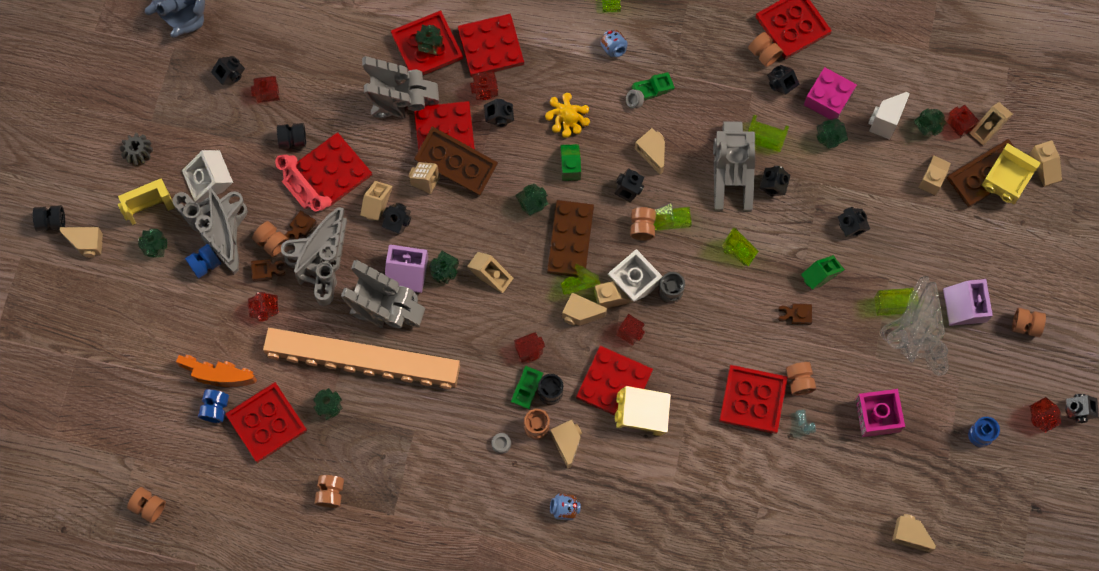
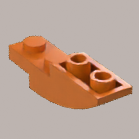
(222, 375)

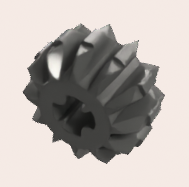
(143, 145)

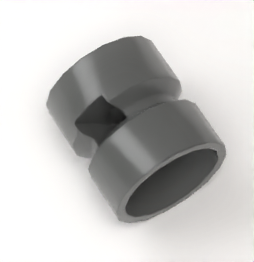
(671, 287)

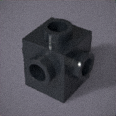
(228, 70)
(783, 79)
(499, 112)
(775, 181)
(629, 185)
(396, 218)
(853, 222)
(1082, 408)

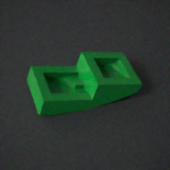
(655, 86)
(527, 387)

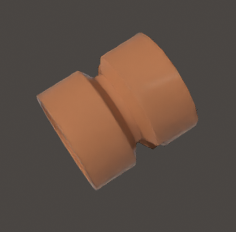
(763, 47)
(643, 223)
(269, 238)
(1028, 322)
(801, 378)
(536, 424)
(329, 487)
(144, 503)

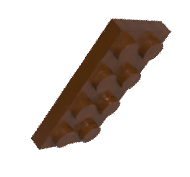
(456, 160)
(969, 178)
(570, 237)

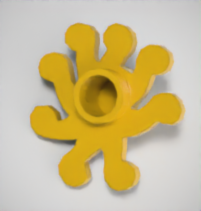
(567, 115)

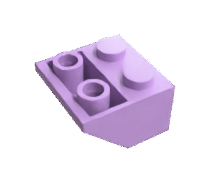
(407, 266)
(968, 303)

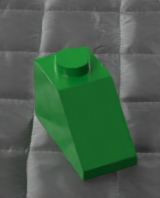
(570, 162)
(822, 272)

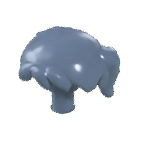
(181, 15)

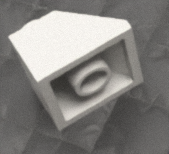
(887, 116)
(207, 172)
(636, 276)

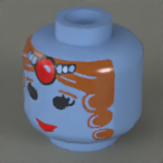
(614, 43)
(565, 506)

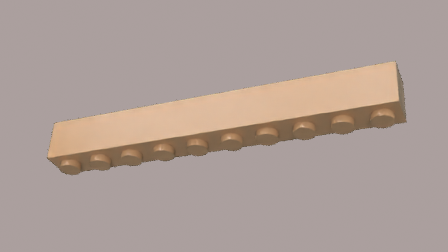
(362, 358)

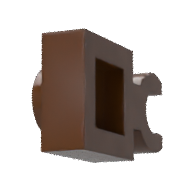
(301, 225)
(264, 269)
(799, 313)

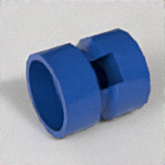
(203, 261)
(213, 406)
(984, 431)

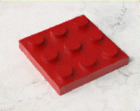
(793, 25)
(491, 45)
(426, 62)
(449, 118)
(333, 168)
(608, 376)
(753, 399)
(266, 422)

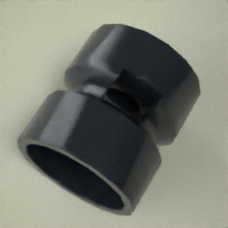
(291, 136)
(48, 218)
(550, 389)

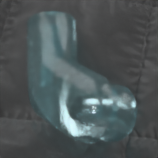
(806, 427)

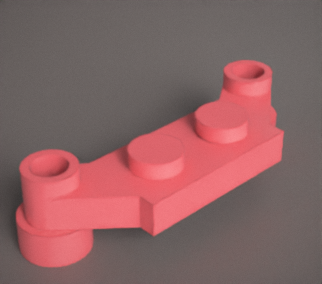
(299, 186)

